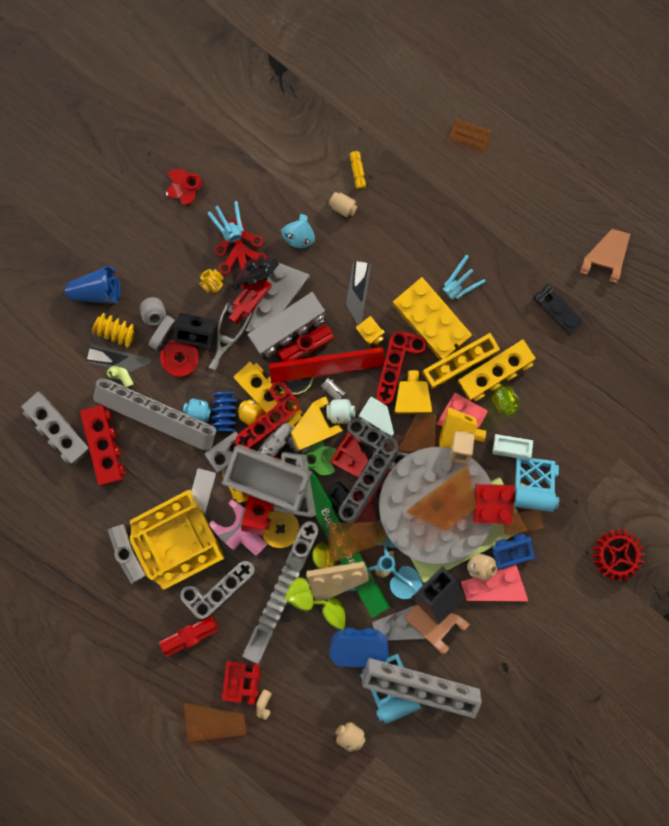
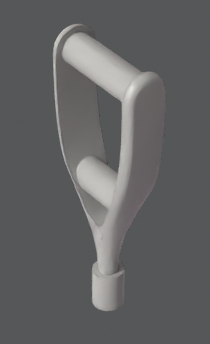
(224, 339)

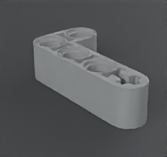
(221, 586)

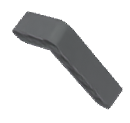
(369, 471)

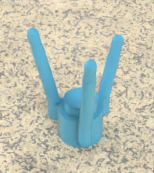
(232, 232)
(452, 289)

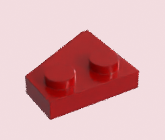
(350, 456)

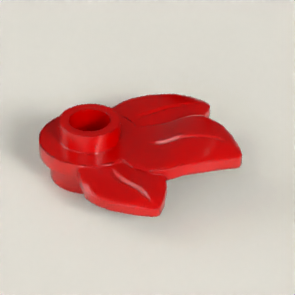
(181, 186)

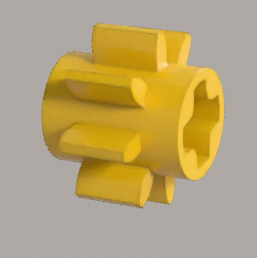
(211, 281)

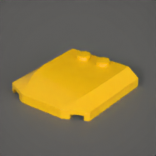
(174, 540)

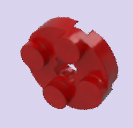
(173, 366)

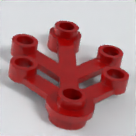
(239, 251)

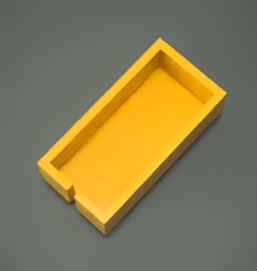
(431, 319)

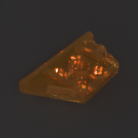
(447, 502)

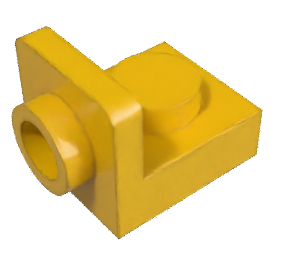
(370, 331)

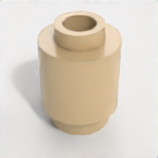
(343, 204)

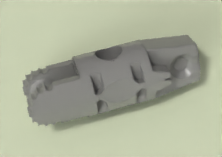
(276, 440)

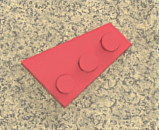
(503, 586)

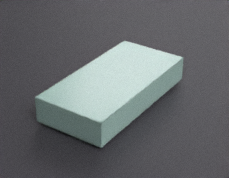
(512, 447)

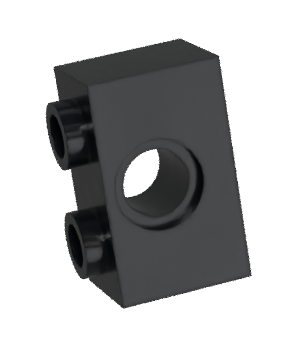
(195, 330)

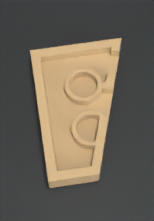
(336, 580)

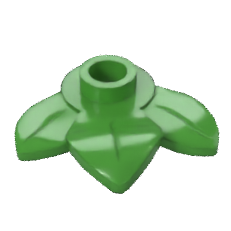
(322, 458)

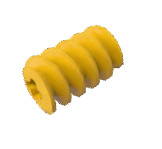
(114, 330)

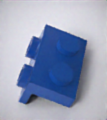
(513, 551)

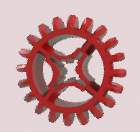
(613, 561)

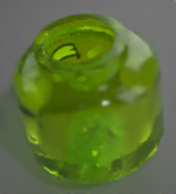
(506, 400)

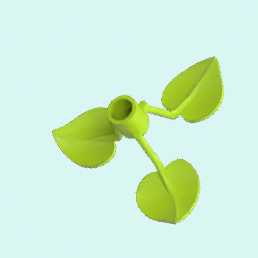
(302, 596)

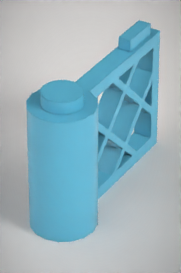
(534, 495)
(392, 706)

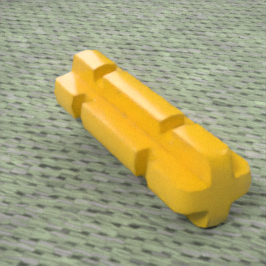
(357, 169)

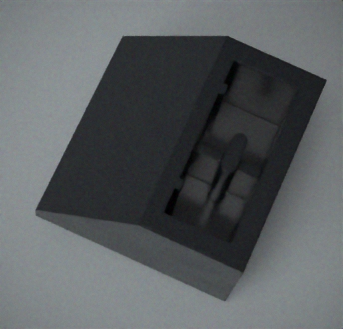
(439, 595)

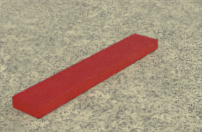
(326, 365)

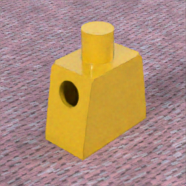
(413, 396)
(459, 422)

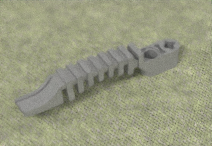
(275, 607)

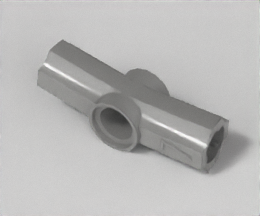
(131, 565)

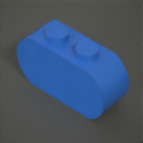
(355, 647)

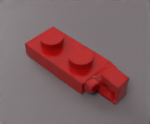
(249, 299)

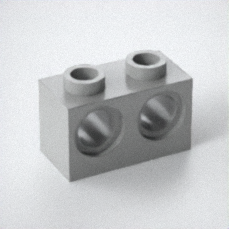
(223, 448)

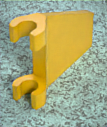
(313, 427)

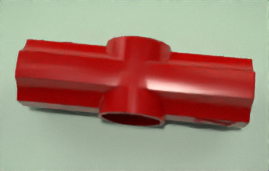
(314, 339)
(188, 636)

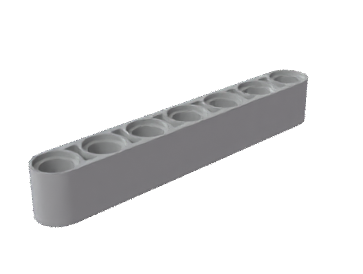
(154, 414)

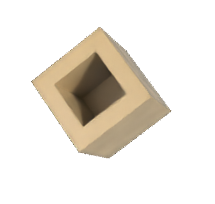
(461, 447)

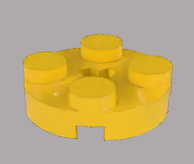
(291, 530)

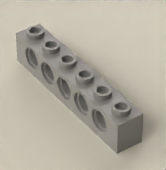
(421, 688)

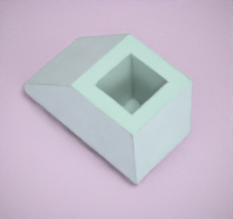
(378, 416)

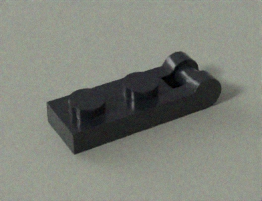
(558, 310)

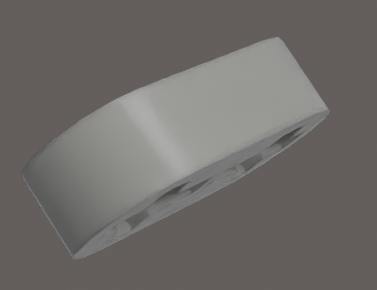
(162, 332)

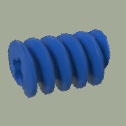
(223, 411)

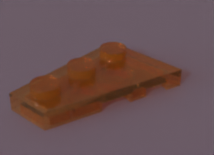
(353, 537)
(212, 723)

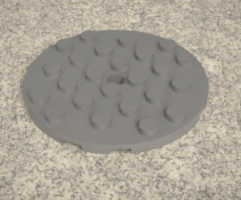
(409, 483)

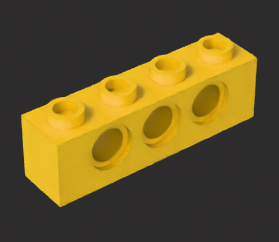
(519, 351)
(460, 361)
(245, 378)

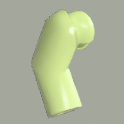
(121, 374)

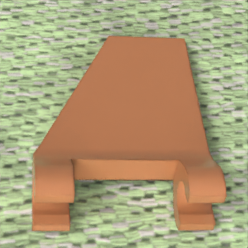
(608, 254)
(430, 630)

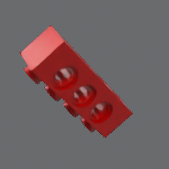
(90, 418)
(253, 523)

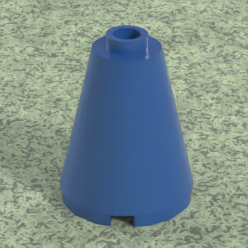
(95, 287)

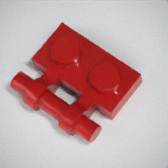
(234, 682)

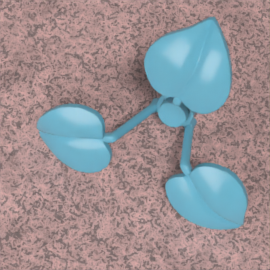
(405, 581)

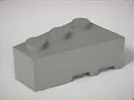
(307, 506)

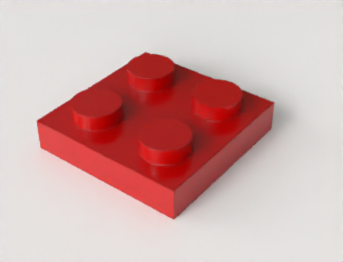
(494, 504)

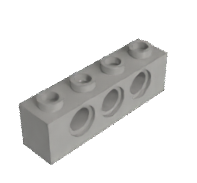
(31, 411)

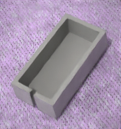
(287, 325)
(267, 478)

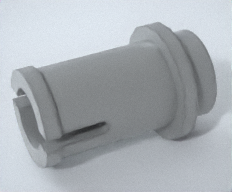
(332, 389)

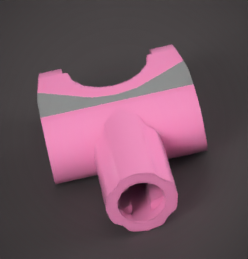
(234, 536)

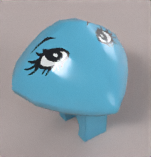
(299, 233)

